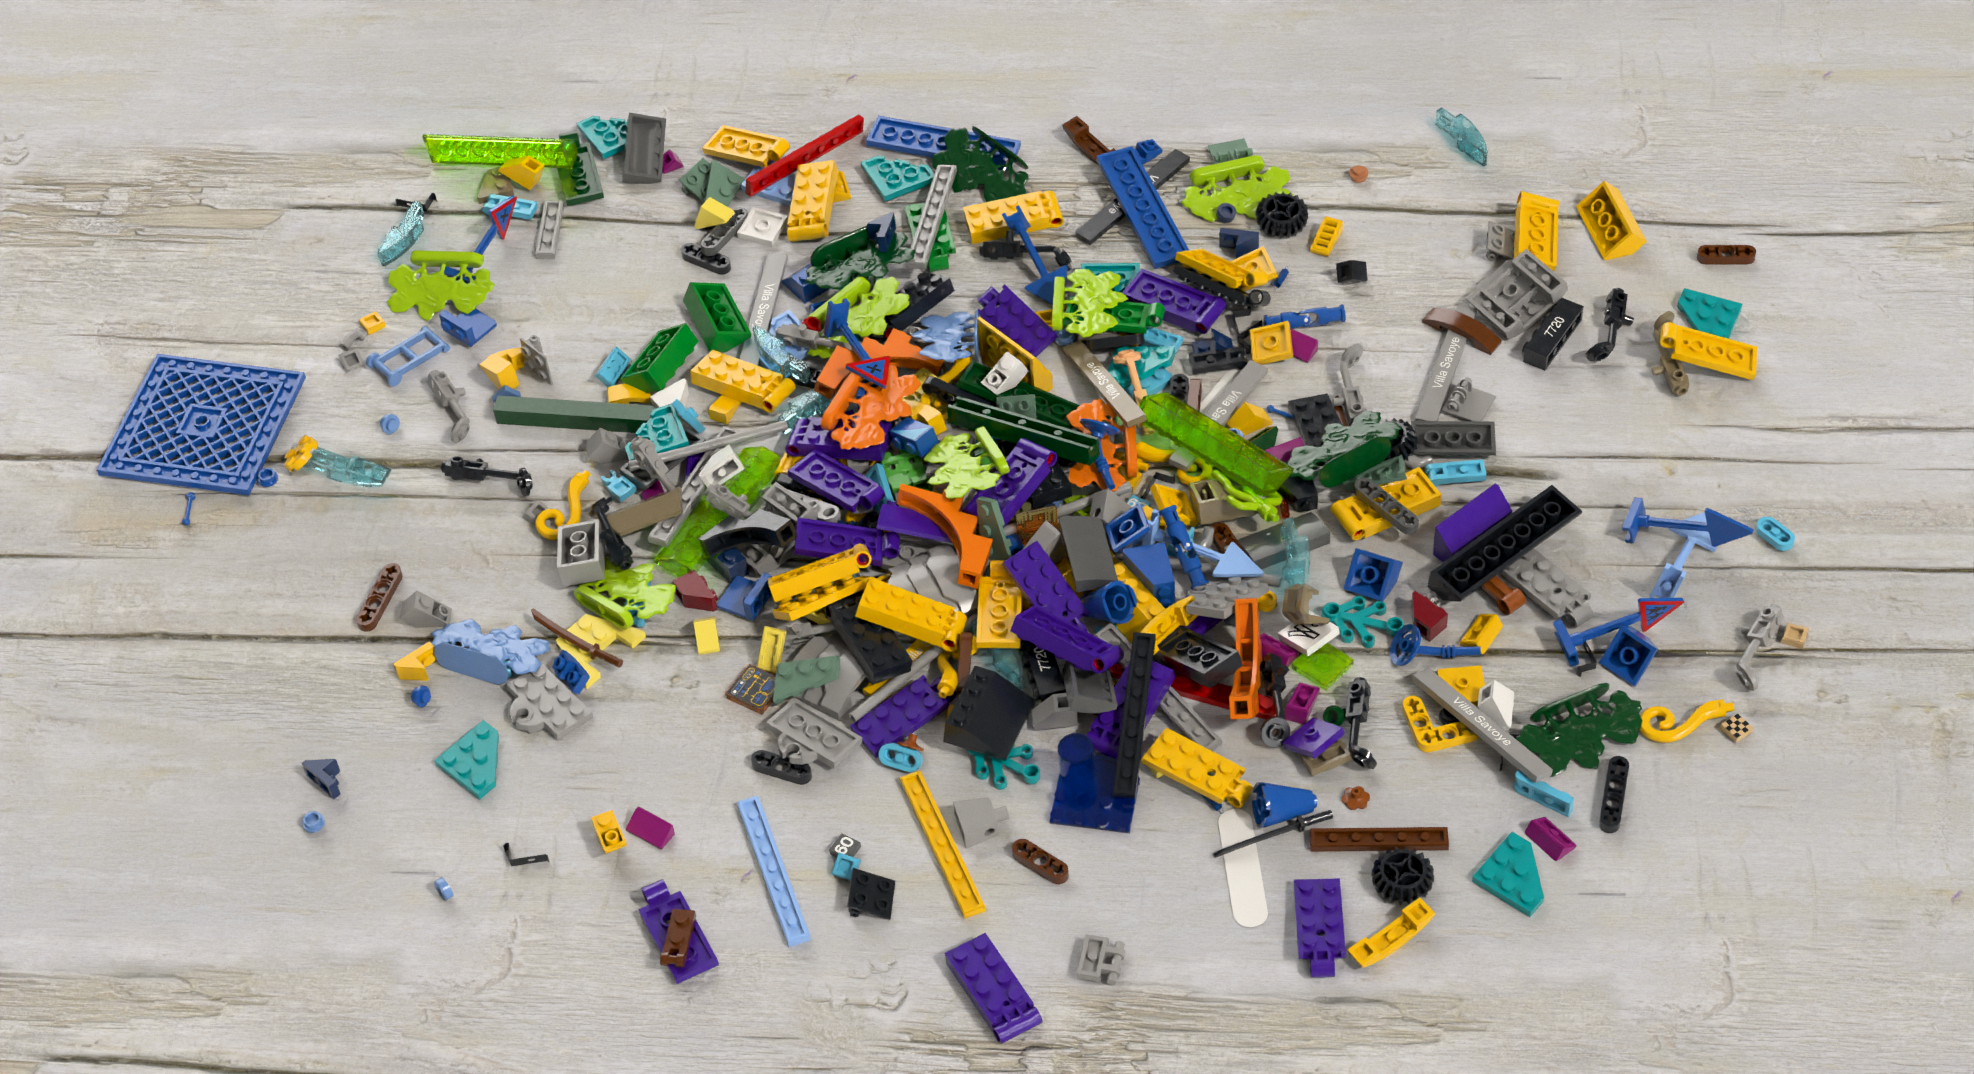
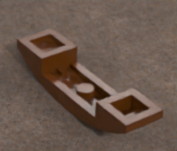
(1088, 144)
(1465, 326)

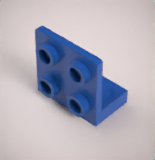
(746, 596)

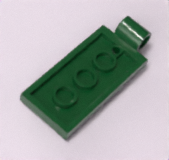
(582, 181)

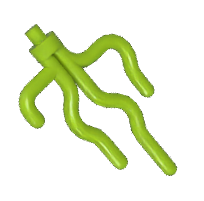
(1252, 501)

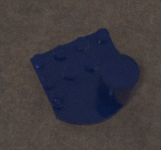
(1086, 789)

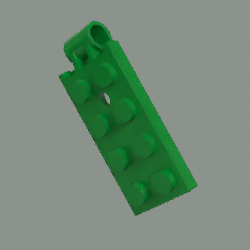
(943, 242)
(1130, 316)

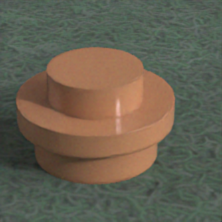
(1358, 173)

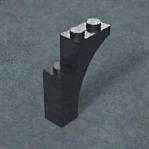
(757, 529)

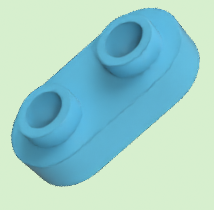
(1777, 536)
(902, 757)

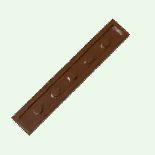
(1378, 839)

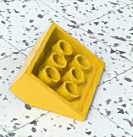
(995, 344)

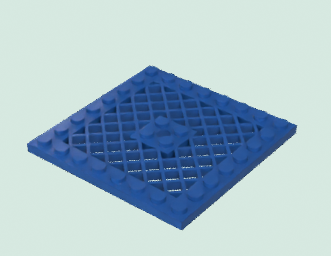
(238, 479)

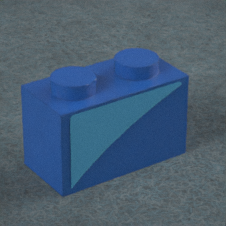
(913, 437)

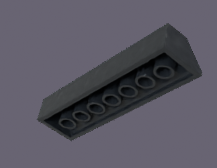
(1502, 545)

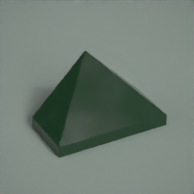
(1266, 438)

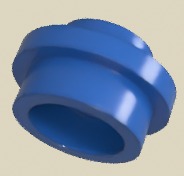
(267, 477)
(421, 696)

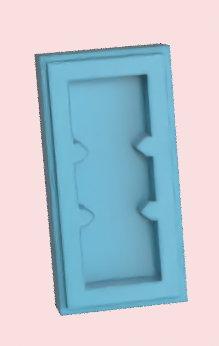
(1157, 338)
(613, 367)
(689, 416)

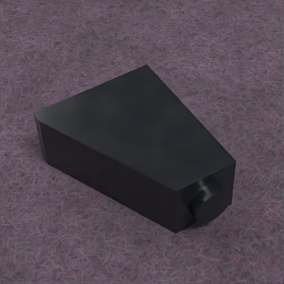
(1299, 493)

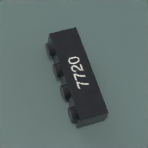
(1552, 334)
(1042, 671)

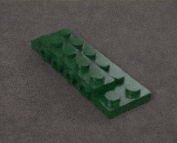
(1048, 406)

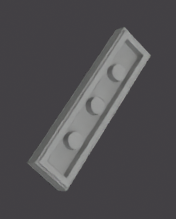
(549, 229)

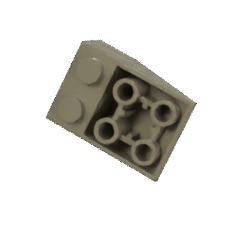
(1210, 502)

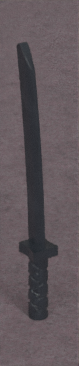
(1299, 824)

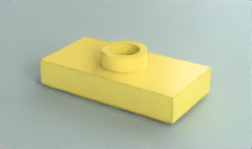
(771, 649)

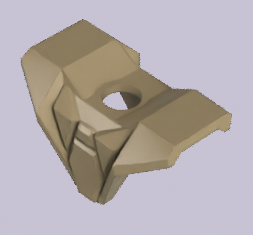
(1297, 605)

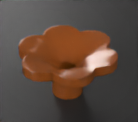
(911, 742)
(1355, 798)

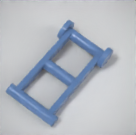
(395, 377)

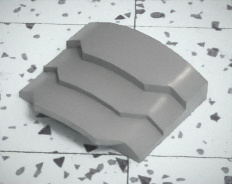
(1518, 294)
(782, 503)
(936, 578)
(834, 696)

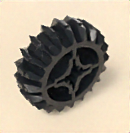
(1282, 210)
(1405, 442)
(1398, 867)

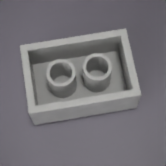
(580, 553)

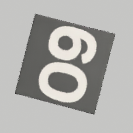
(845, 846)

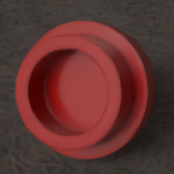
(812, 323)

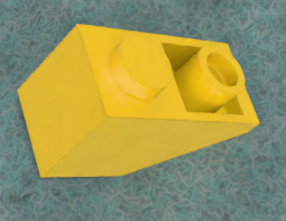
(523, 170)
(608, 831)

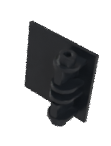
(870, 894)

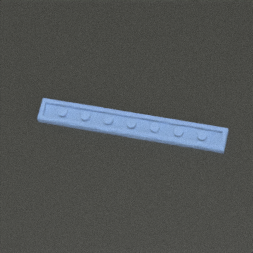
(773, 871)

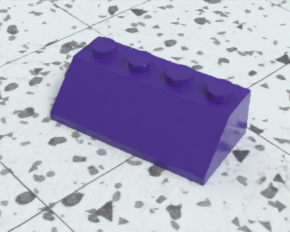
(909, 522)
(1470, 522)

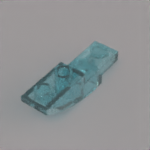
(1464, 131)
(402, 238)
(776, 357)
(803, 407)
(349, 471)
(1298, 554)
(1006, 661)

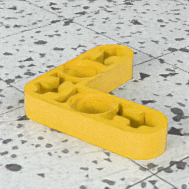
(1429, 732)

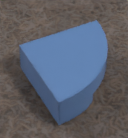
(506, 391)

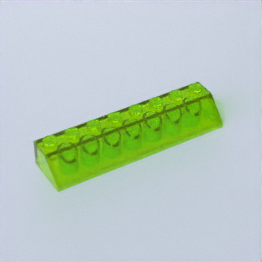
(499, 149)
(1214, 443)
(685, 550)

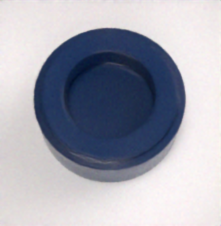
(1225, 212)

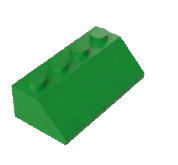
(716, 316)
(660, 359)

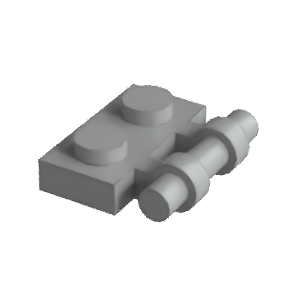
(1093, 956)

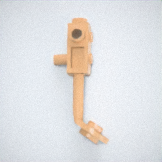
(1127, 358)

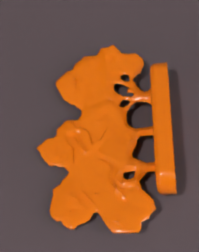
(874, 407)
(1084, 474)

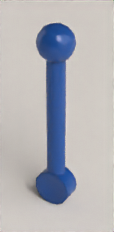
(1270, 409)
(190, 496)

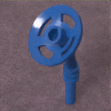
(1099, 430)
(1413, 647)

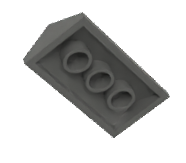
(1455, 437)

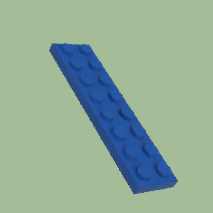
(926, 139)
(1142, 206)

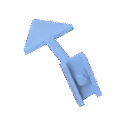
(1231, 563)
(1672, 574)

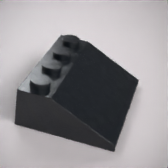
(988, 714)

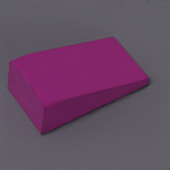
(1301, 703)

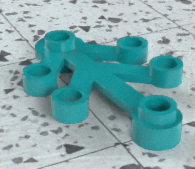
(1338, 614)
(1025, 771)

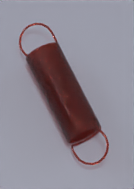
(1284, 508)

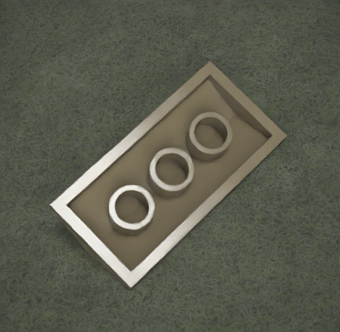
(646, 512)

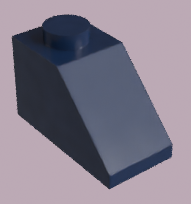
(729, 564)

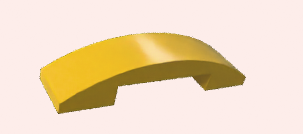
(1169, 620)
(1393, 936)

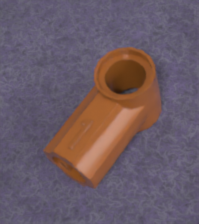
(1506, 598)

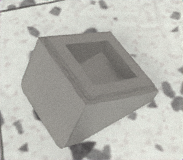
(351, 360)
(532, 513)

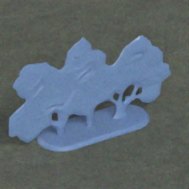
(946, 334)
(486, 651)

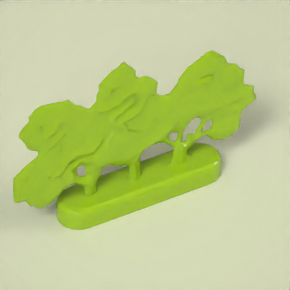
(1241, 193)
(434, 289)
(1091, 302)
(867, 316)
(963, 470)
(629, 585)

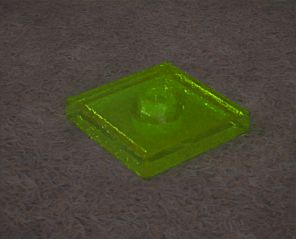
(1323, 665)

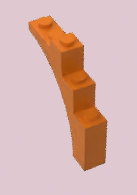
(896, 346)
(959, 526)
(1247, 681)

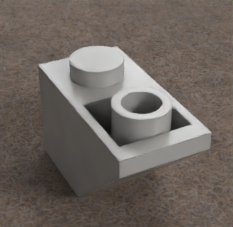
(606, 447)
(424, 611)
(1054, 713)

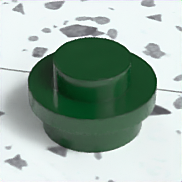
(1334, 715)

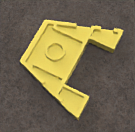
(598, 631)

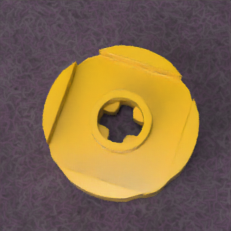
(301, 454)

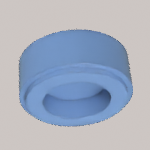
(443, 888)

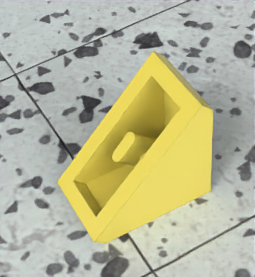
(712, 214)
(706, 635)

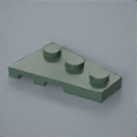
(722, 183)
(1385, 472)
(991, 526)
(803, 674)

